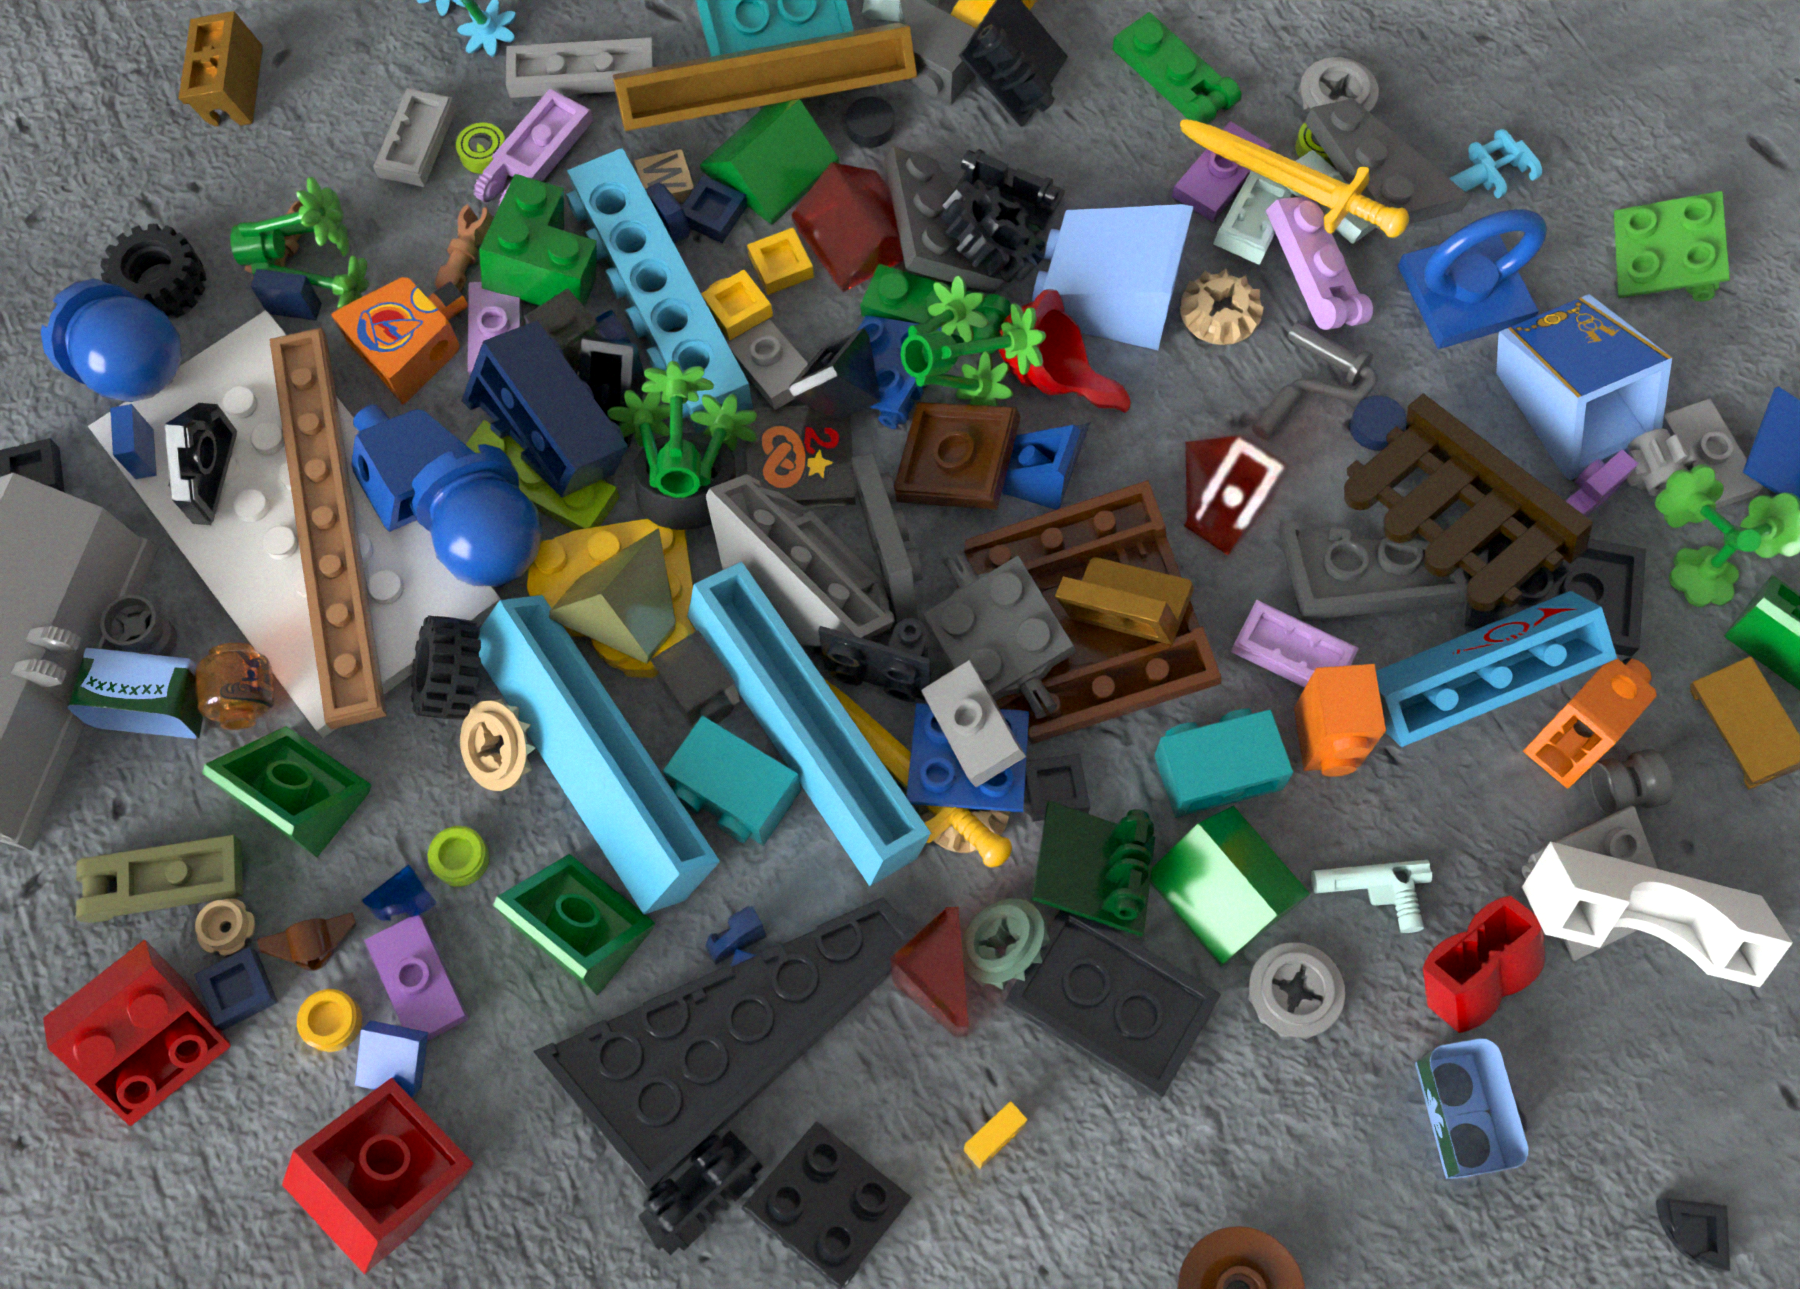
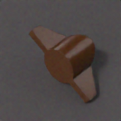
(309, 941)

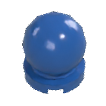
(112, 341)
(478, 516)

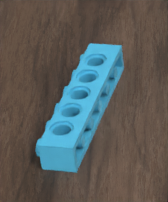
(611, 187)

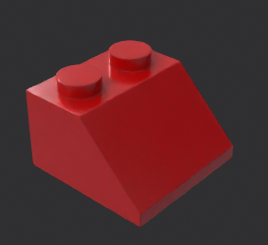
(375, 1174)

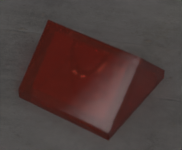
(850, 223)

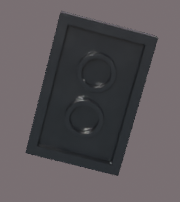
(1603, 574)
(1114, 1001)

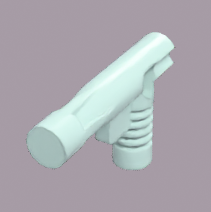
(1381, 886)

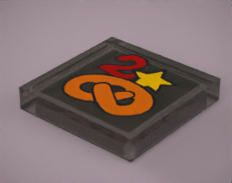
(803, 455)

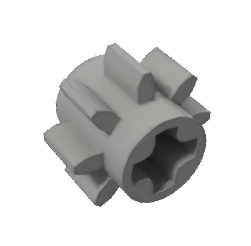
(1658, 458)

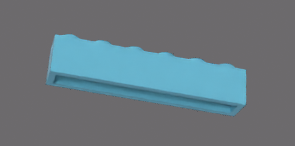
(807, 724)
(594, 754)

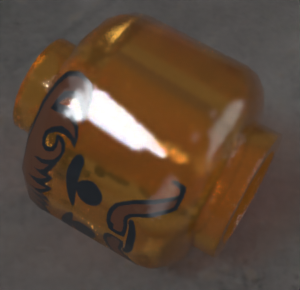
(234, 685)

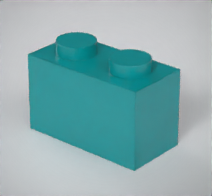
(1222, 761)
(731, 782)

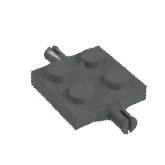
(1002, 629)

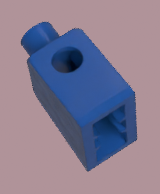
(392, 454)

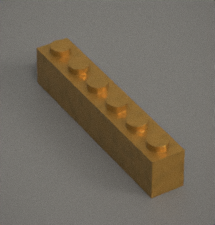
(764, 76)

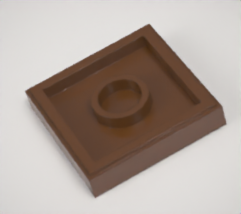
(957, 455)

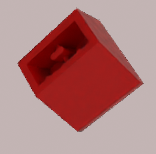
(134, 1033)

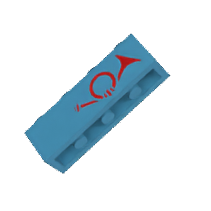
(1493, 666)

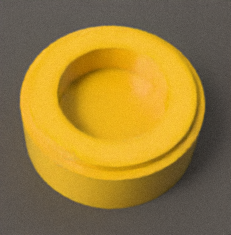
(329, 1020)

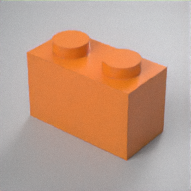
(1339, 718)

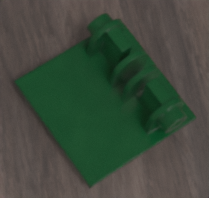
(1096, 866)

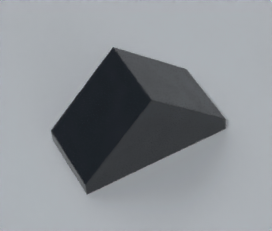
(611, 370)
(840, 378)

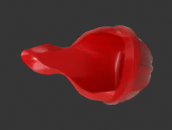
(1065, 358)

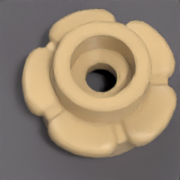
(210, 922)

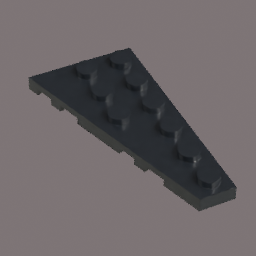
(707, 1049)

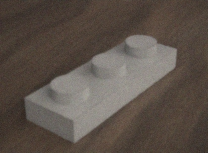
(573, 66)

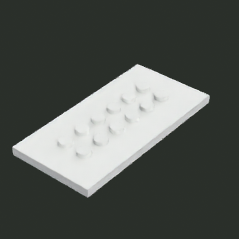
(253, 545)

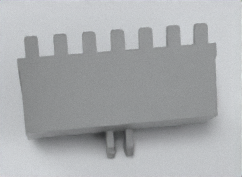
(56, 578)

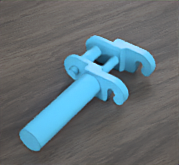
(1486, 168)

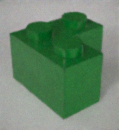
(530, 252)

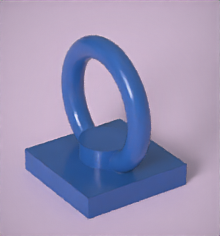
(1471, 279)

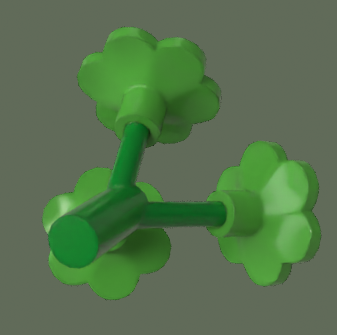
(1704, 572)

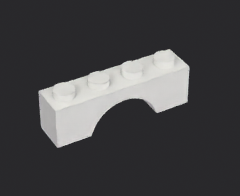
(1718, 927)

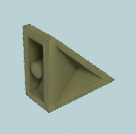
(623, 601)

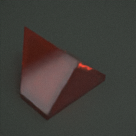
(1228, 488)
(932, 972)

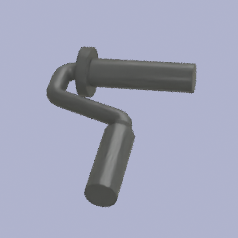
(1332, 352)

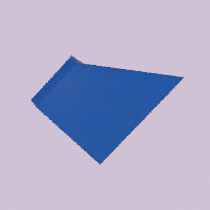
(1044, 464)

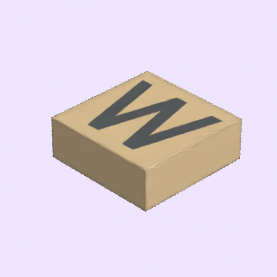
(668, 169)

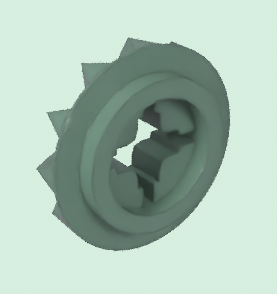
(991, 930)

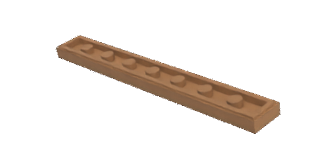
(327, 531)

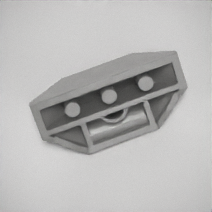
(797, 562)

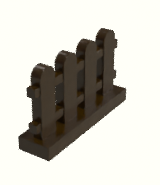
(1487, 481)

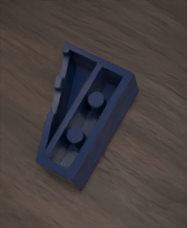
(545, 409)

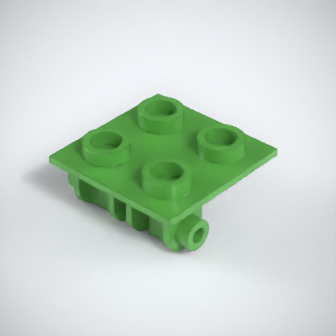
(1672, 247)

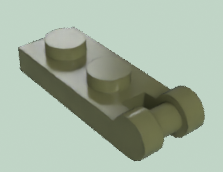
(159, 878)

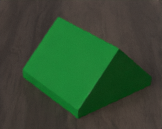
(773, 158)
(1771, 630)
(291, 786)
(1226, 884)
(576, 920)

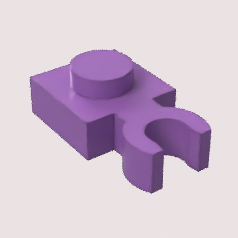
(1601, 481)

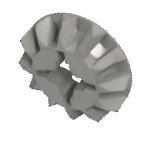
(1333, 73)
(1320, 979)

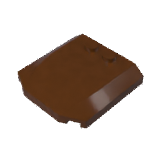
(1111, 668)

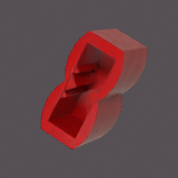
(1480, 966)

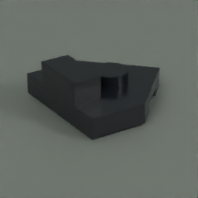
(198, 459)

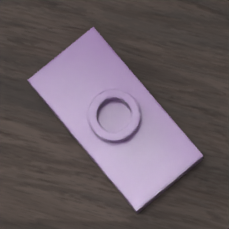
(489, 316)
(1289, 645)

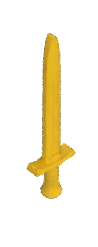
(1313, 184)
(896, 759)

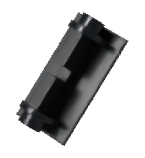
(1032, 192)

